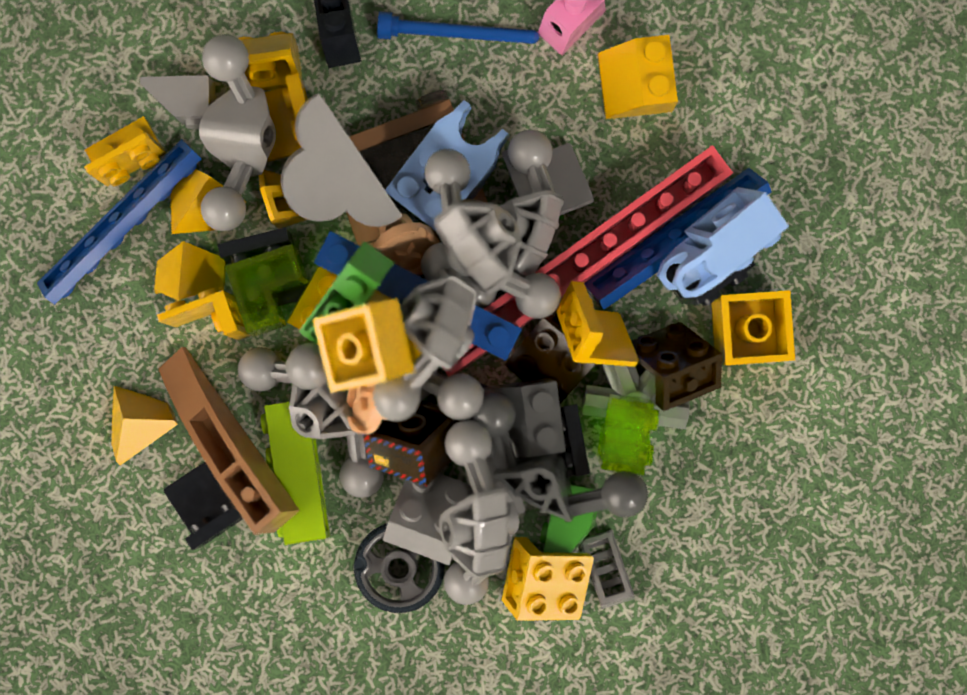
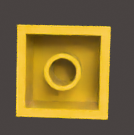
(753, 327)

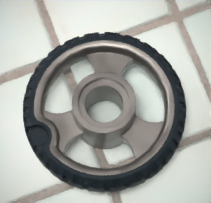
(411, 595)

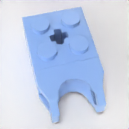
(409, 184)
(723, 241)

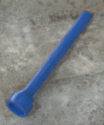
(391, 26)

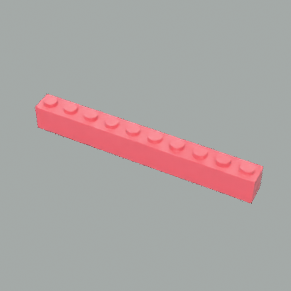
(618, 235)

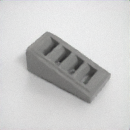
(616, 598)

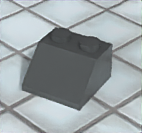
(537, 418)

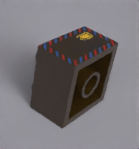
(413, 446)

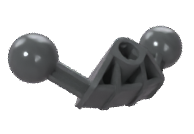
(545, 478)

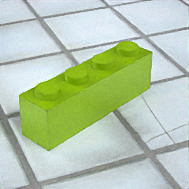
(299, 471)

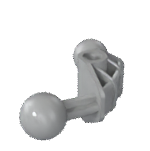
(234, 130)
(534, 213)
(484, 239)
(438, 323)
(457, 395)
(315, 415)
(479, 526)

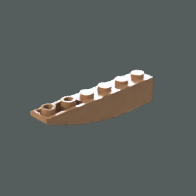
(226, 447)

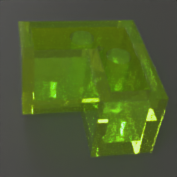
(258, 281)
(626, 434)

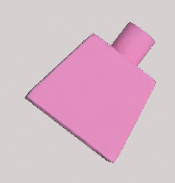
(573, 19)

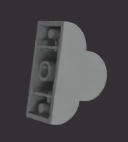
(330, 173)

